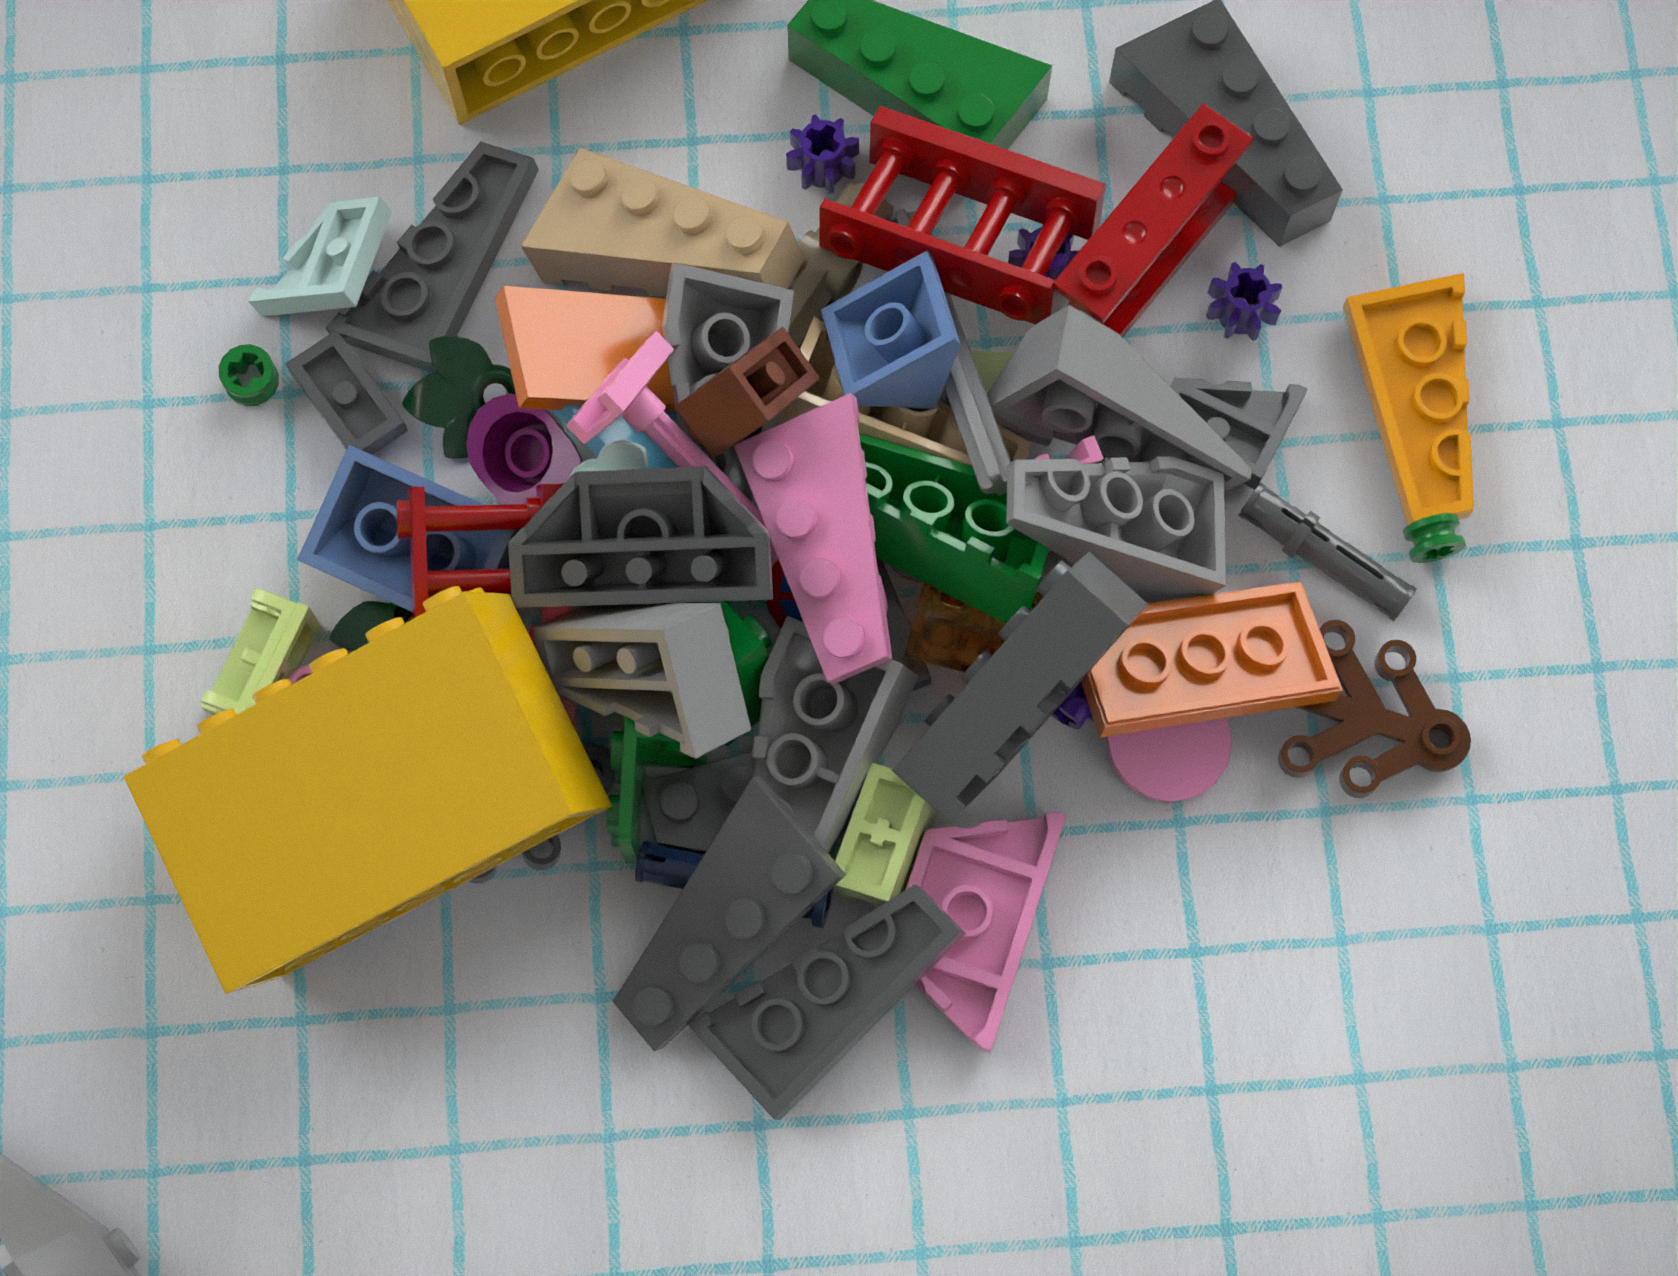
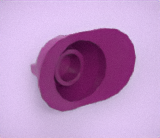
(518, 449)

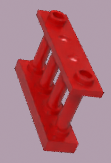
(976, 171)
(1156, 224)
(416, 519)

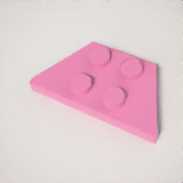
(991, 888)

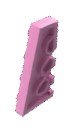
(819, 519)

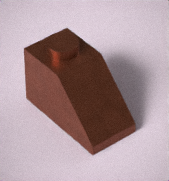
(747, 393)

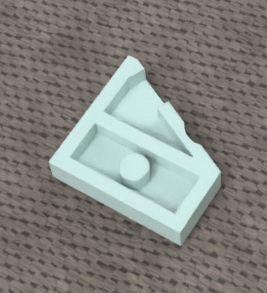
(329, 261)

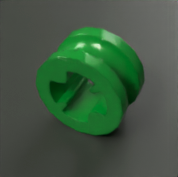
(237, 362)
(1434, 538)

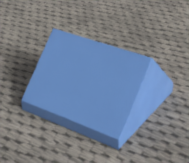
(894, 337)

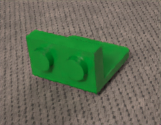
(629, 756)

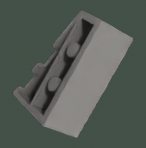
(652, 664)

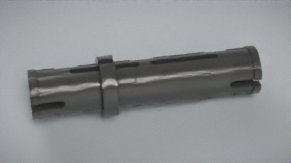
(1335, 557)

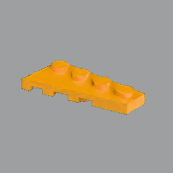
(1415, 376)

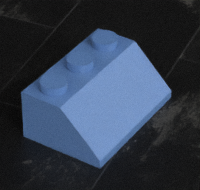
(358, 531)

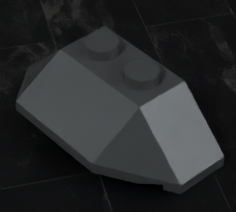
(640, 542)

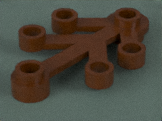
(1365, 716)

